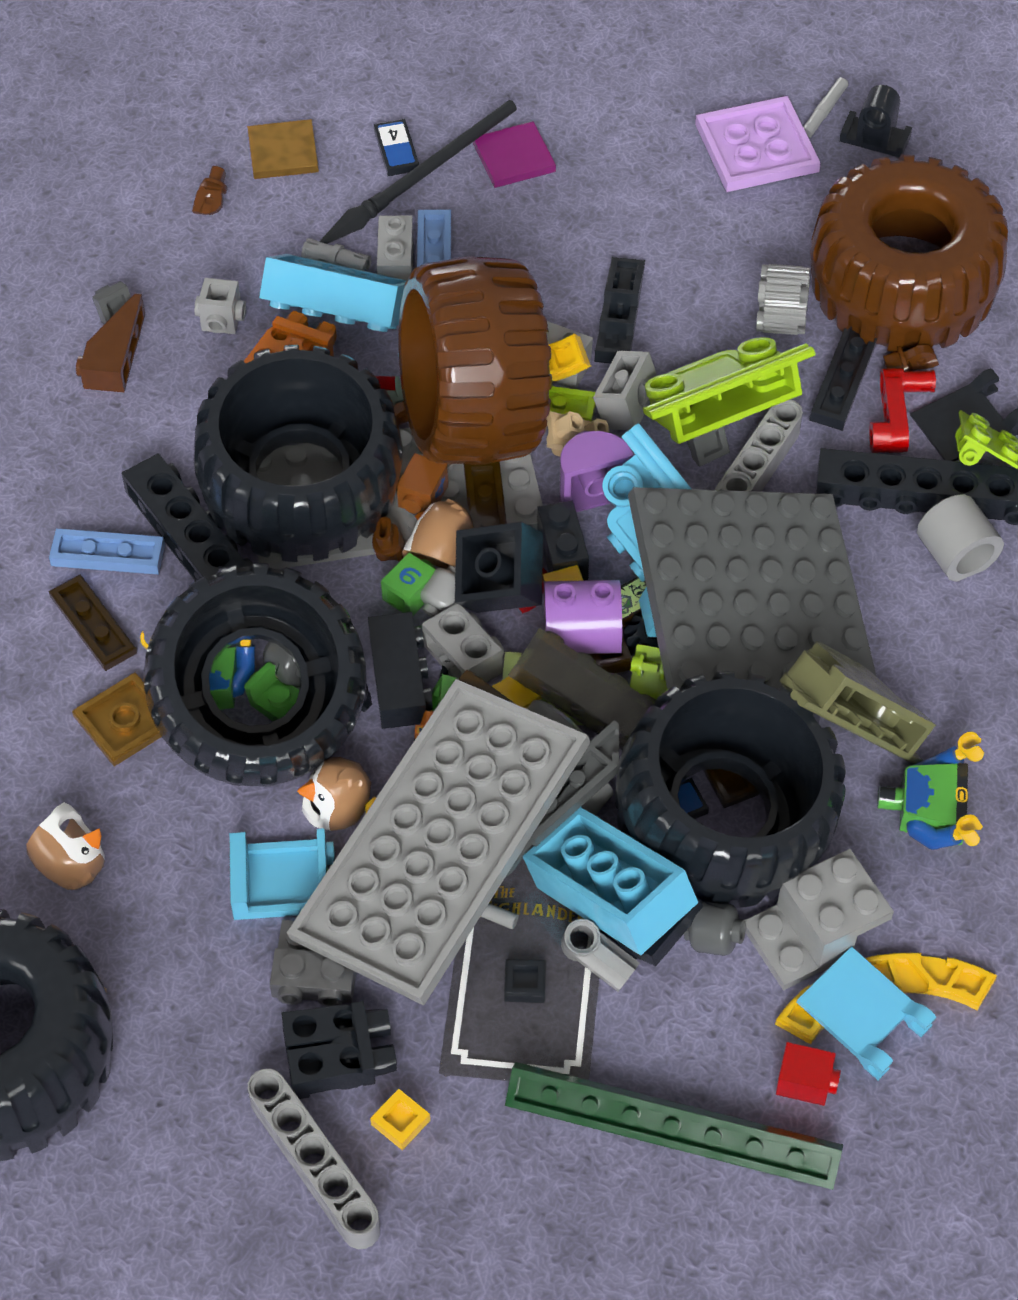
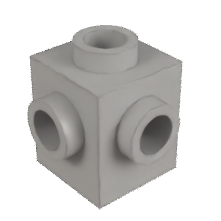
(220, 306)

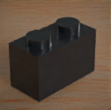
(562, 537)

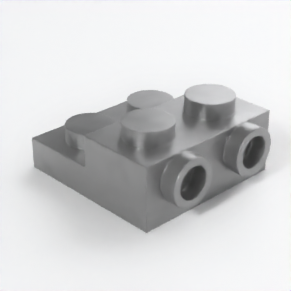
(308, 975)

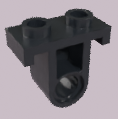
(877, 124)

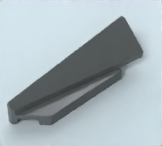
(591, 773)

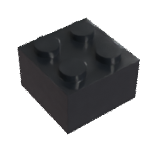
(499, 567)

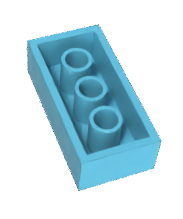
(332, 290)
(611, 880)

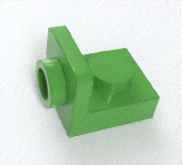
(269, 694)

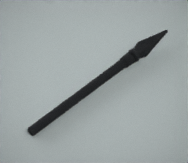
(358, 217)

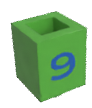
(405, 582)

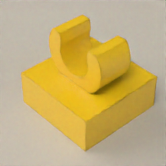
(400, 1119)

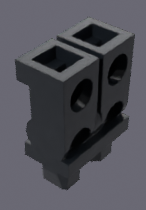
(333, 1047)

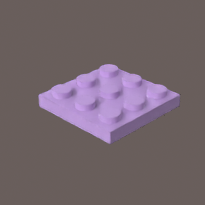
(757, 143)

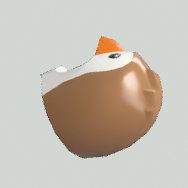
(436, 533)
(339, 791)
(69, 856)

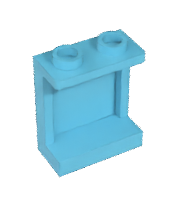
(276, 876)

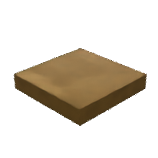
(282, 149)
(119, 719)

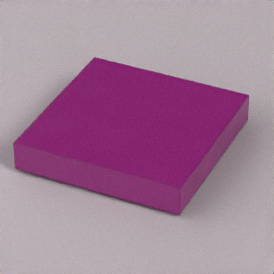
(514, 154)

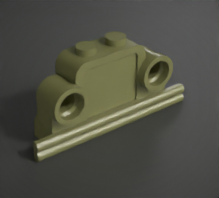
(856, 701)

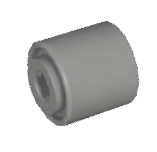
(960, 537)

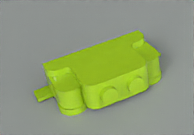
(724, 387)

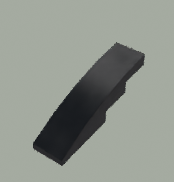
(619, 308)

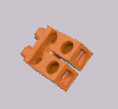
(295, 331)

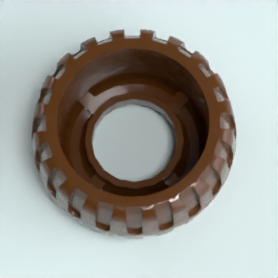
(902, 294)
(474, 360)

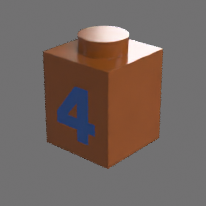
(421, 484)

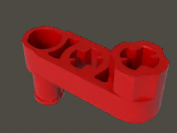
(893, 433)

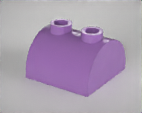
(585, 464)
(585, 614)

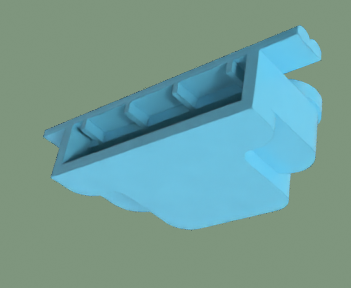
(645, 470)

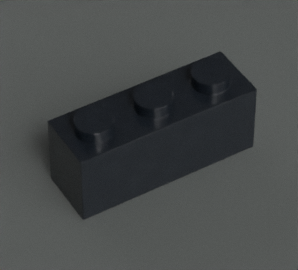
(399, 669)

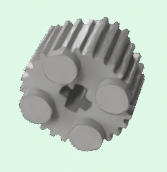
(783, 299)

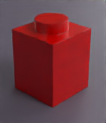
(807, 1074)

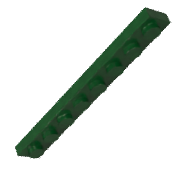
(674, 1125)

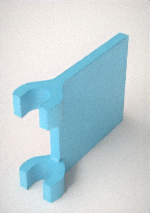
(862, 1009)

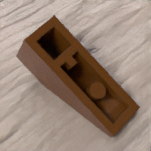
(112, 349)

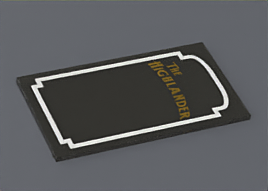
(490, 1035)

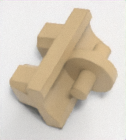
(565, 426)

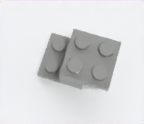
(817, 919)

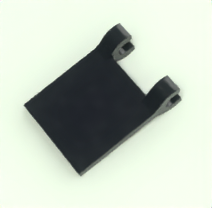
(941, 418)

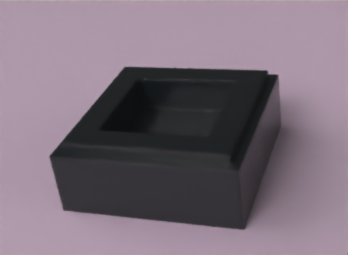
(525, 981)

